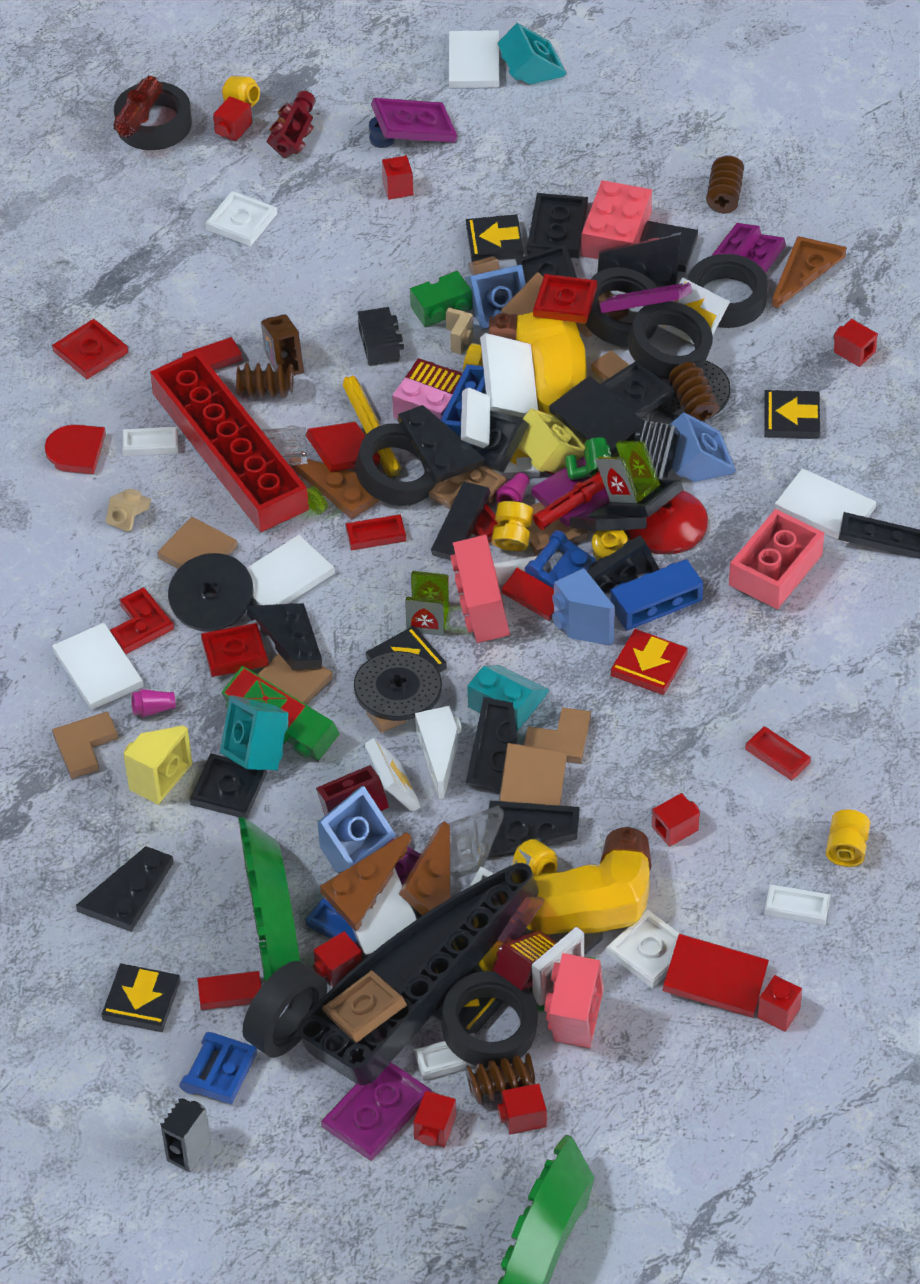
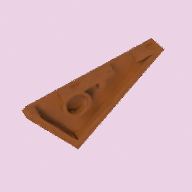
(805, 264)
(337, 486)
(430, 877)
(358, 886)

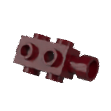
(292, 125)

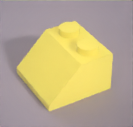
(549, 442)
(157, 762)

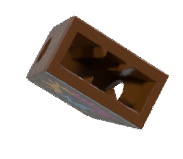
(279, 336)

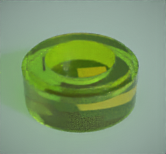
(317, 501)

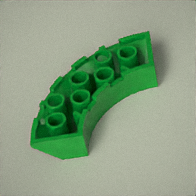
(269, 898)
(545, 1226)

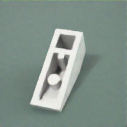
(438, 739)

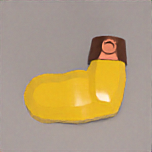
(555, 348)
(598, 895)

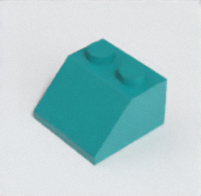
(530, 56)
(506, 685)
(254, 733)

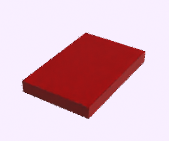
(715, 975)

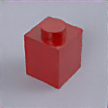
(232, 118)
(397, 177)
(855, 342)
(675, 819)
(336, 958)
(779, 1003)
(523, 1109)
(434, 1119)

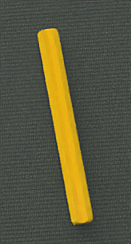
(369, 421)

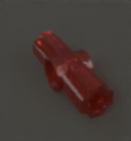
(137, 106)

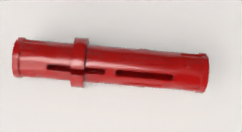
(579, 494)

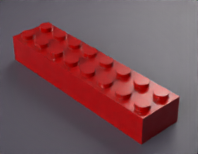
(229, 441)

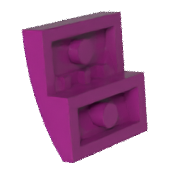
(750, 243)

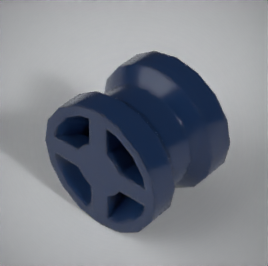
(376, 136)

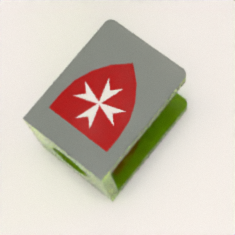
(628, 473)
(429, 603)

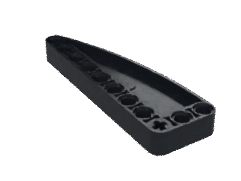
(422, 968)

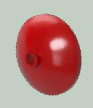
(674, 526)

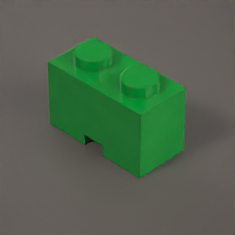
(433, 300)

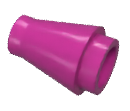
(513, 489)
(151, 702)

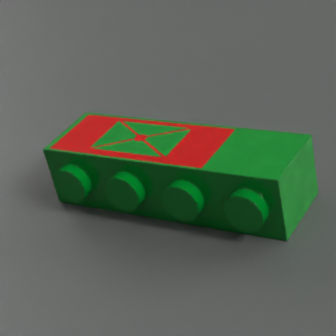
(307, 729)

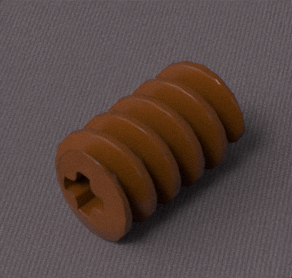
(725, 184)
(264, 380)
(693, 391)
(500, 1078)

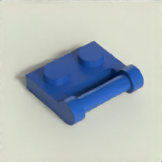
(572, 560)
(227, 1072)

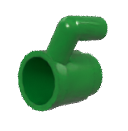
(594, 448)

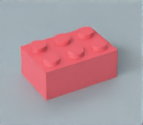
(615, 217)
(776, 559)
(480, 588)
(575, 1000)

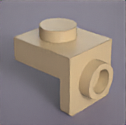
(461, 328)
(124, 508)

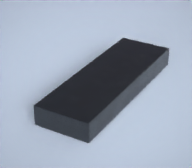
(460, 518)
(880, 535)

